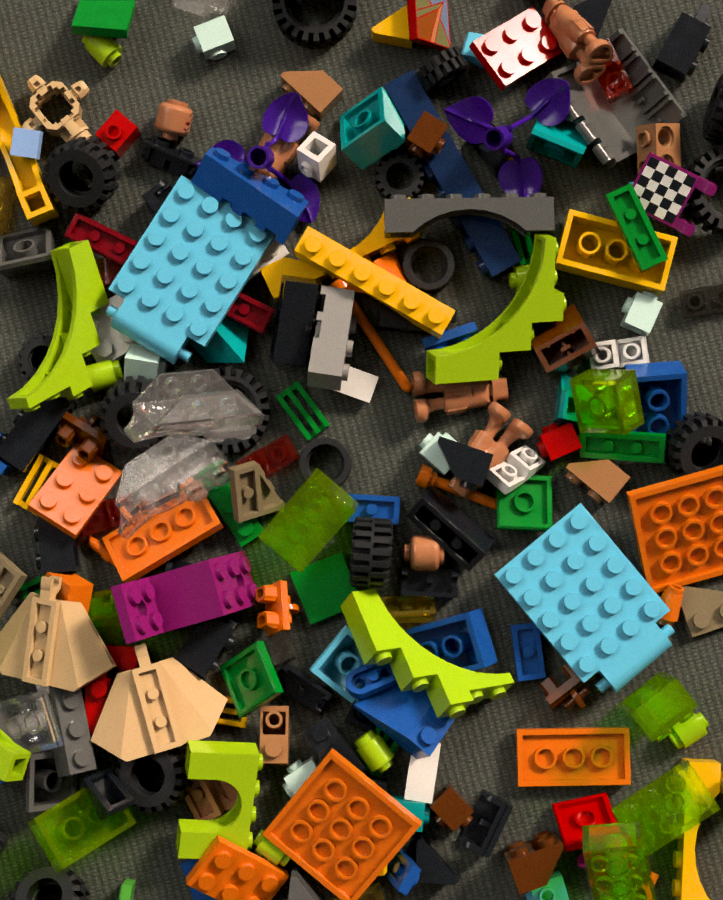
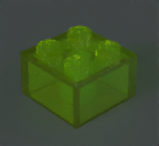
(607, 401)

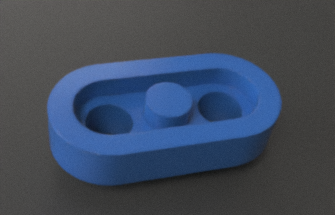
(372, 678)

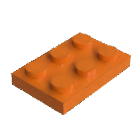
(74, 492)
(235, 873)

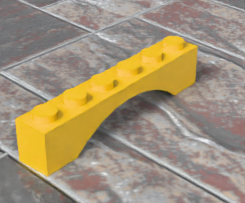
(24, 171)
(369, 247)
(375, 281)
(687, 881)

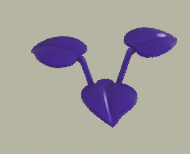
(472, 119)
(289, 121)

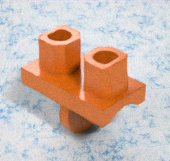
(278, 608)

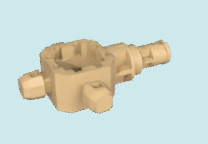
(71, 125)

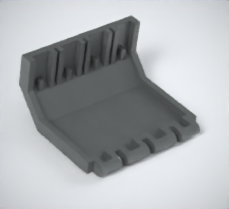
(613, 125)

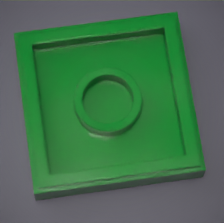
(104, 18)
(526, 506)
(323, 587)
(251, 679)

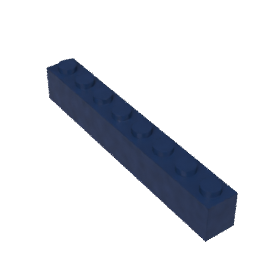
(453, 176)

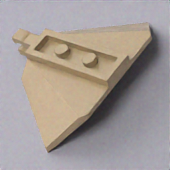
(53, 642)
(156, 709)

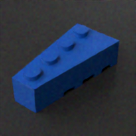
(250, 193)

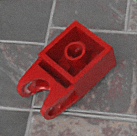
(98, 690)

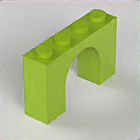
(228, 762)

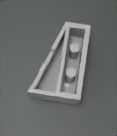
(331, 339)

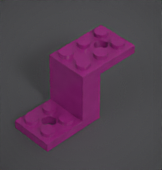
(184, 596)

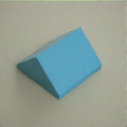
(337, 661)

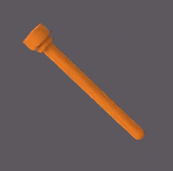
(377, 342)
(428, 477)

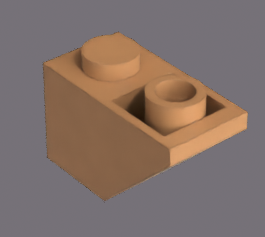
(315, 88)
(599, 477)
(275, 735)

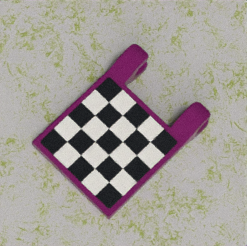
(666, 189)

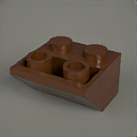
(563, 343)
(534, 860)

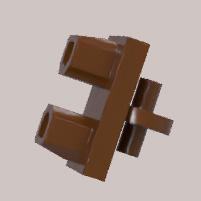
(85, 433)
(557, 694)

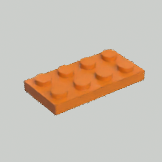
(161, 538)
(573, 756)

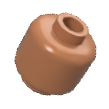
(173, 119)
(423, 554)

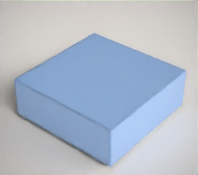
(26, 143)

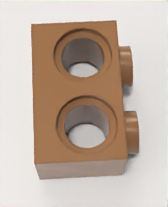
(659, 139)

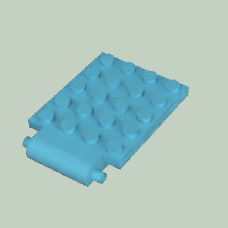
(186, 272)
(588, 601)

